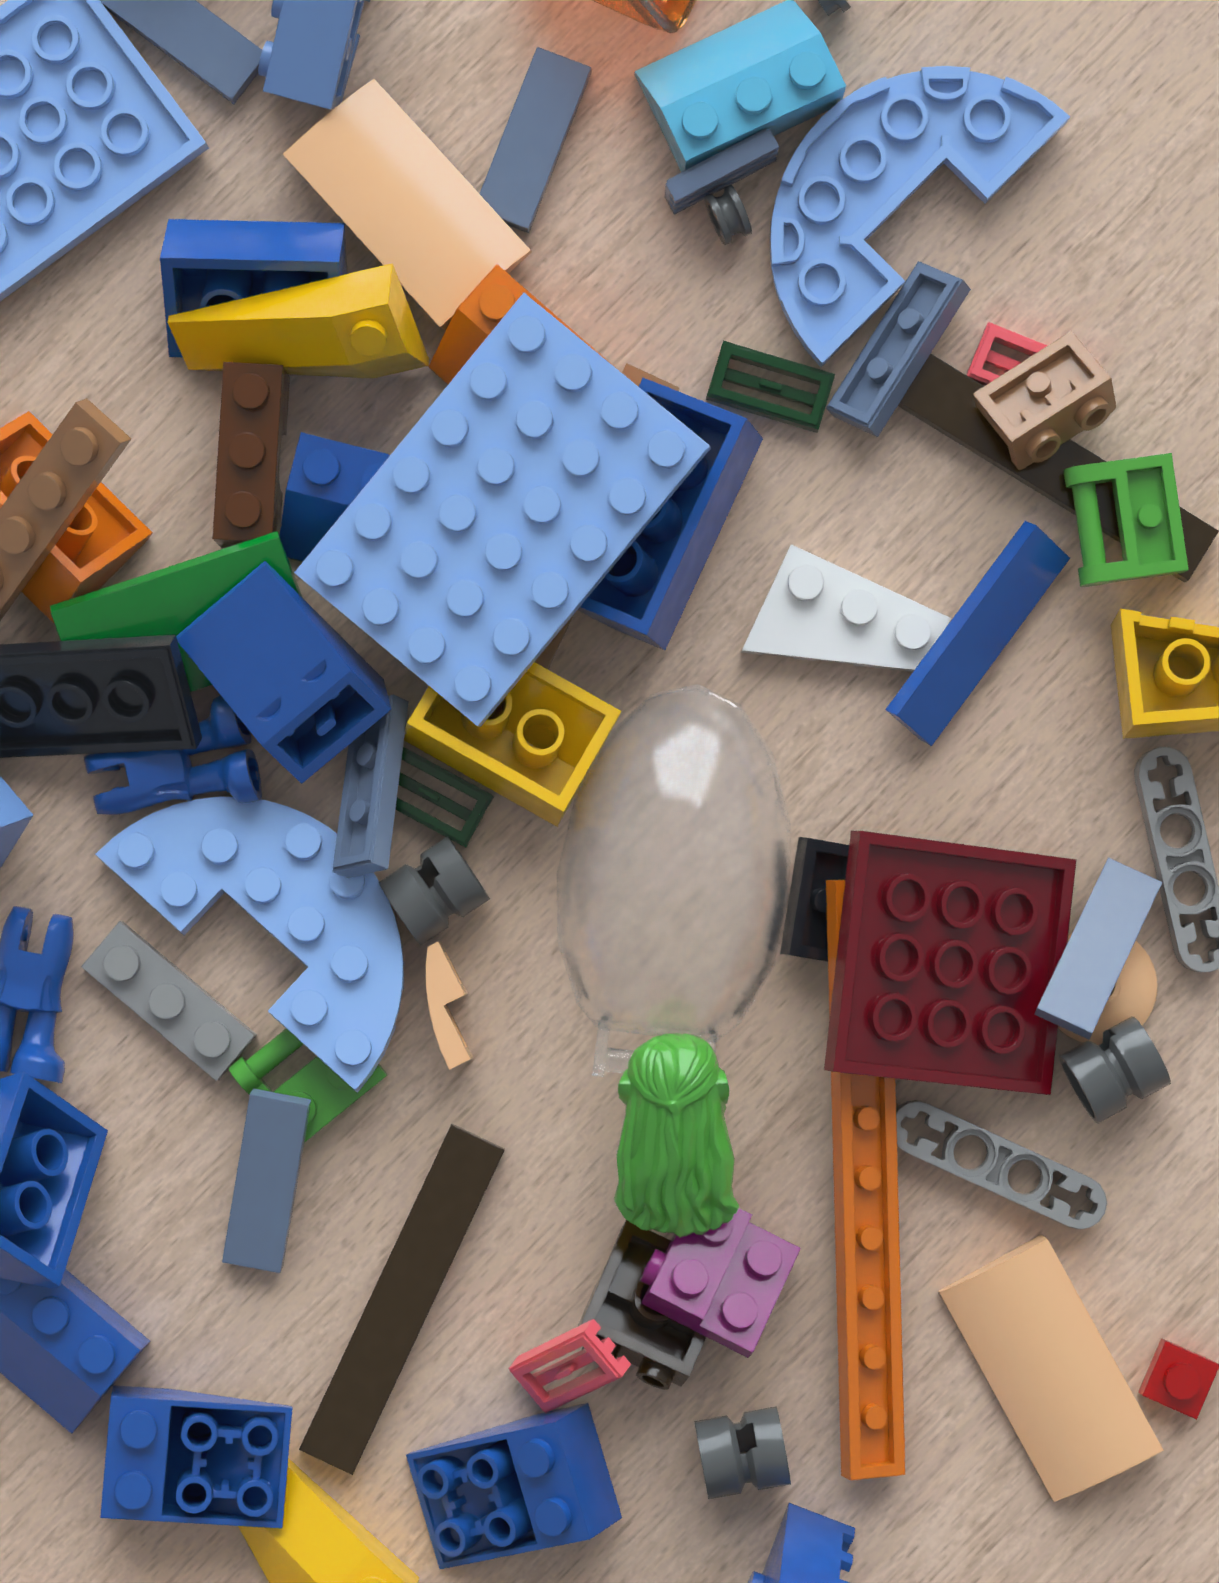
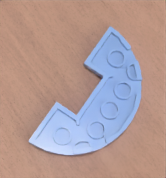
(867, 163)
(283, 876)

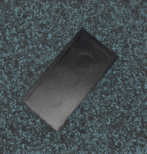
(95, 697)

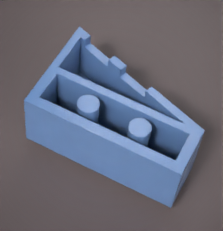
(311, 50)

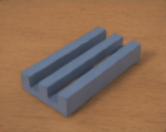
(721, 170)

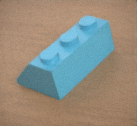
(740, 81)

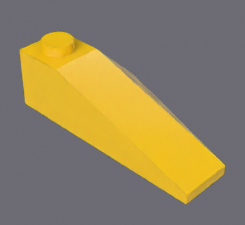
(320, 328)
(321, 1542)

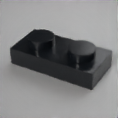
(807, 905)

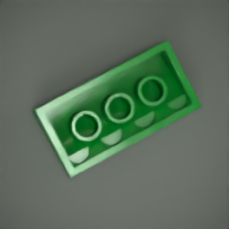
(169, 597)

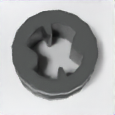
(728, 214)

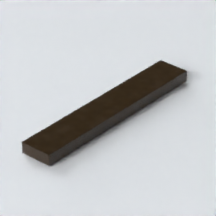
(946, 402)
(402, 1299)

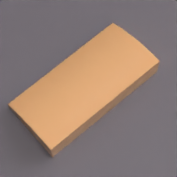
(405, 200)
(1050, 1369)

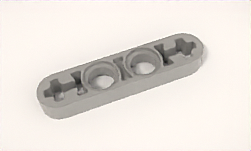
(1171, 861)
(999, 1159)

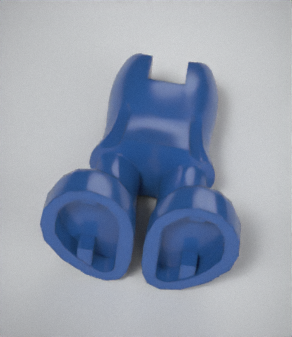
(170, 774)
(33, 985)

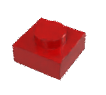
(1179, 1378)

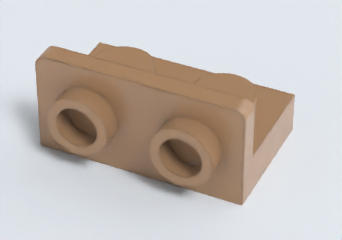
(1047, 400)

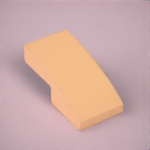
(443, 988)

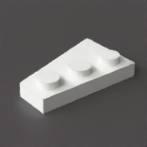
(841, 618)

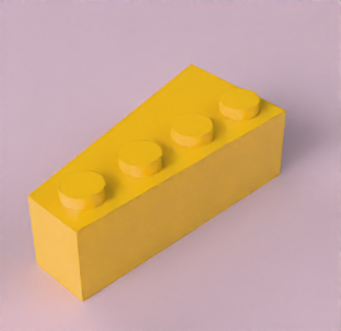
(1165, 675)

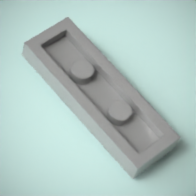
(169, 1000)

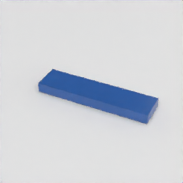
(978, 633)

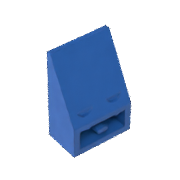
(285, 672)
(195, 1458)
(515, 1488)

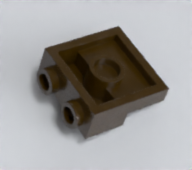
(648, 1339)

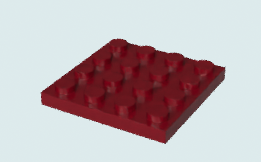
(948, 963)

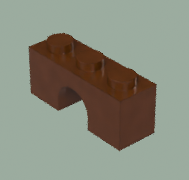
(249, 452)

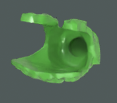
(675, 1138)

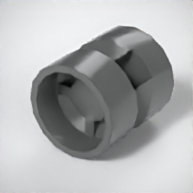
(434, 891)
(1115, 1069)
(728, 1470)

